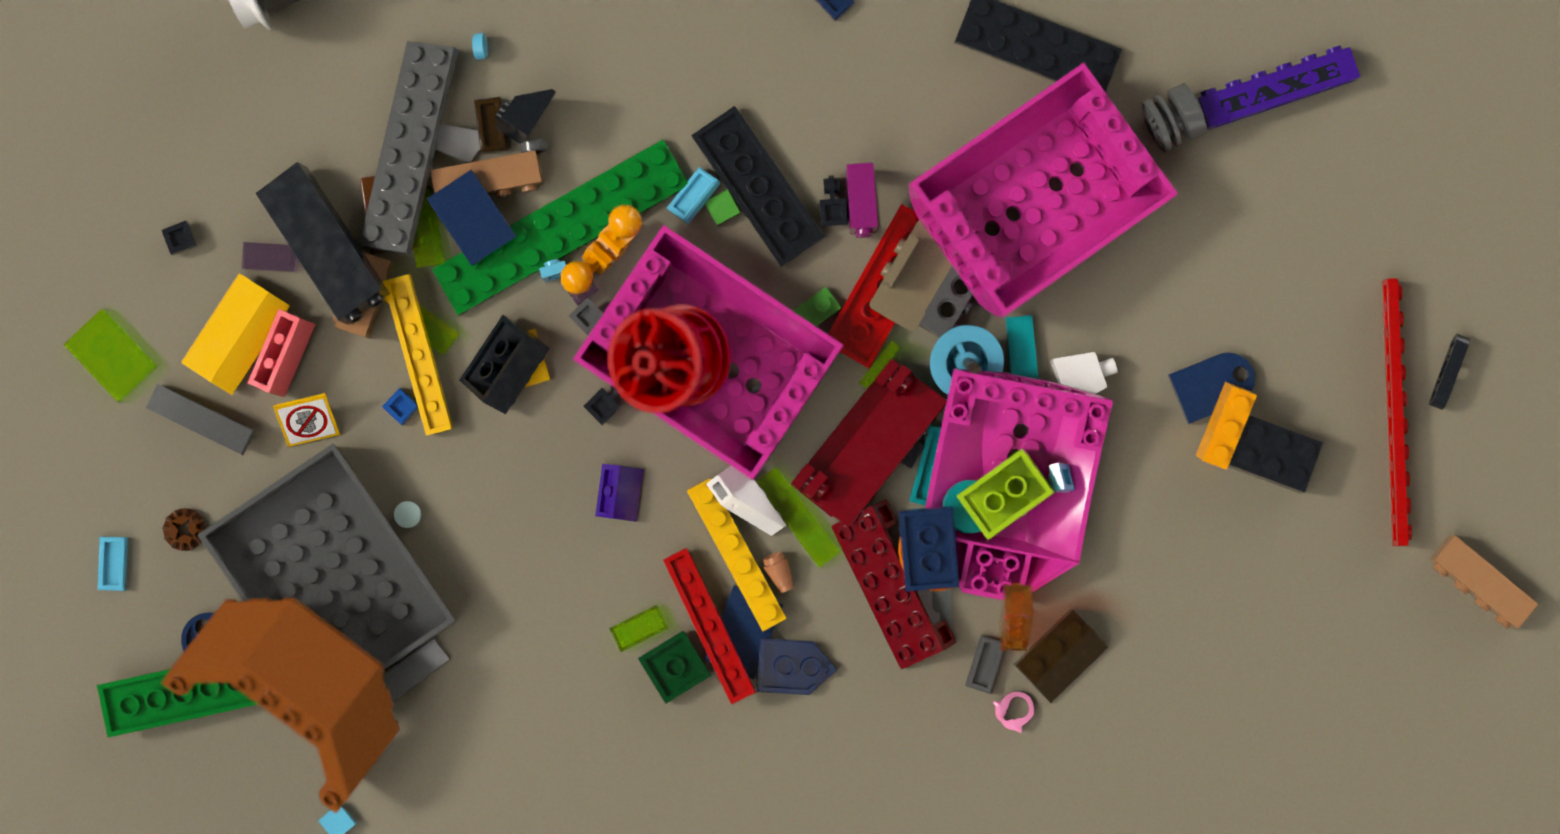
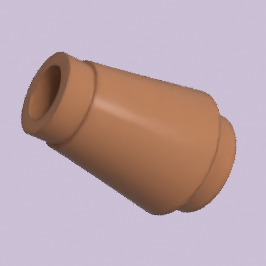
(778, 570)

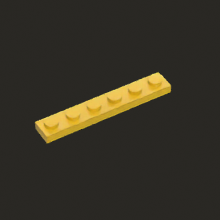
(418, 354)
(737, 557)

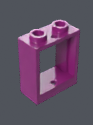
(861, 199)

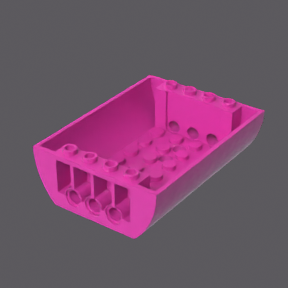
(1013, 169)
(763, 341)

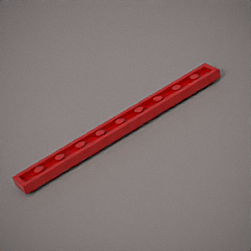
(1396, 401)

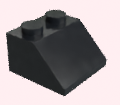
(522, 114)

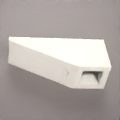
(746, 500)

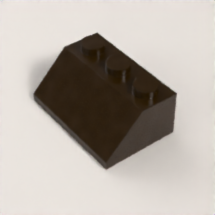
(1060, 655)

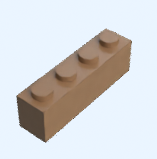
(496, 174)
(1483, 582)

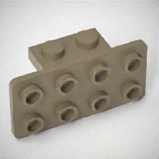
(911, 279)

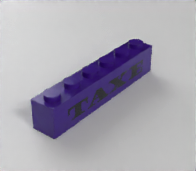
(1278, 88)

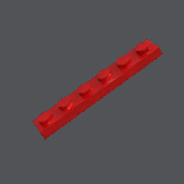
(709, 626)

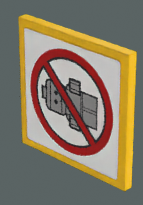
(306, 420)

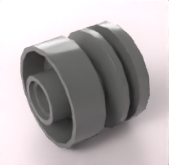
(1179, 115)

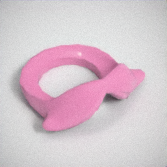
(1002, 706)

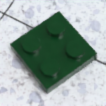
(674, 667)

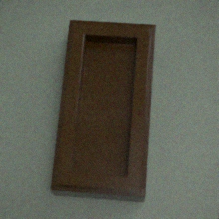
(490, 138)

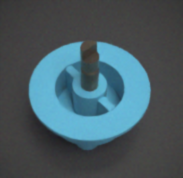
(964, 348)

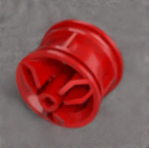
(650, 351)

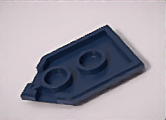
(791, 666)

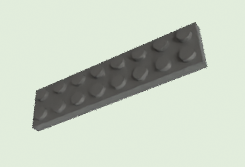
(408, 147)

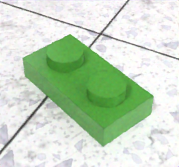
(818, 307)

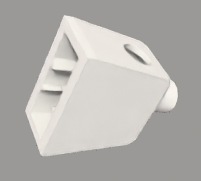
(1083, 371)

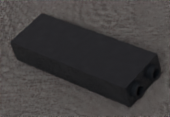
(323, 244)

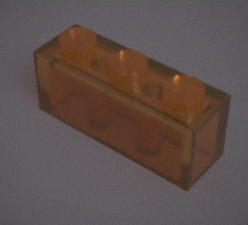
(1015, 617)

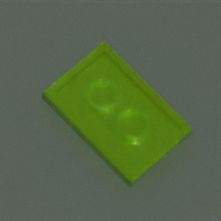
(110, 355)

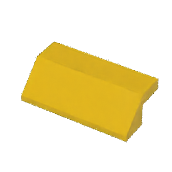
(234, 334)

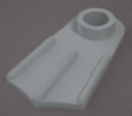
(458, 142)

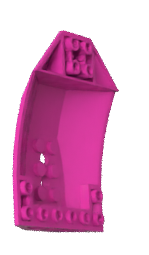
(976, 438)

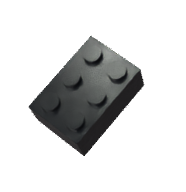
(1276, 454)

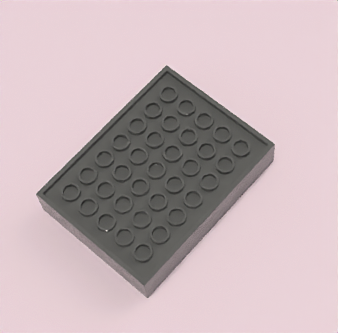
(333, 552)

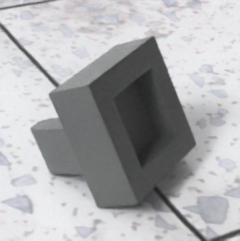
(586, 315)

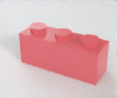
(281, 353)

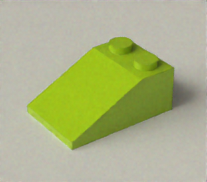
(1006, 493)

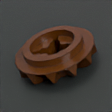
(171, 532)

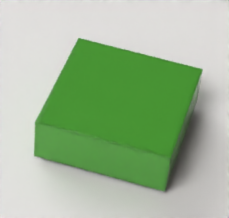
(722, 207)

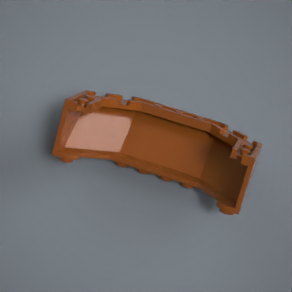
(301, 676)

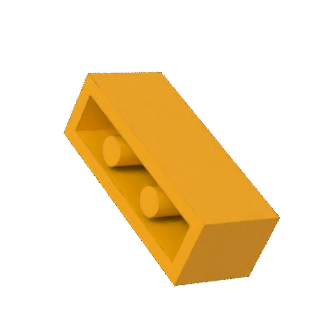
(1226, 425)

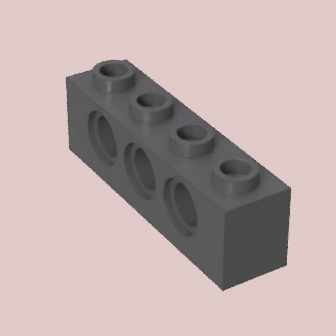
(933, 320)

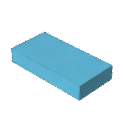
(693, 195)
(112, 563)

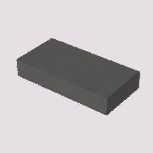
(985, 665)

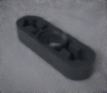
(1449, 371)

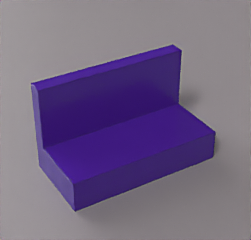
(619, 492)

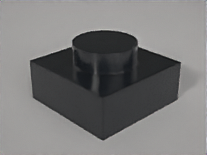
(179, 238)

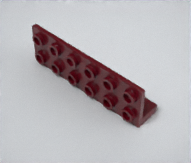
(846, 429)
(876, 448)
(882, 581)

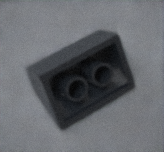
(504, 364)

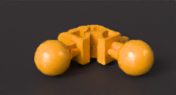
(605, 251)

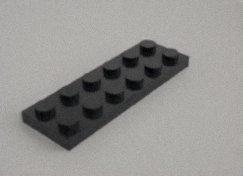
(1034, 42)
(758, 186)

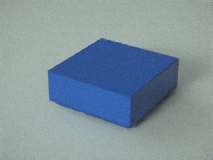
(400, 406)

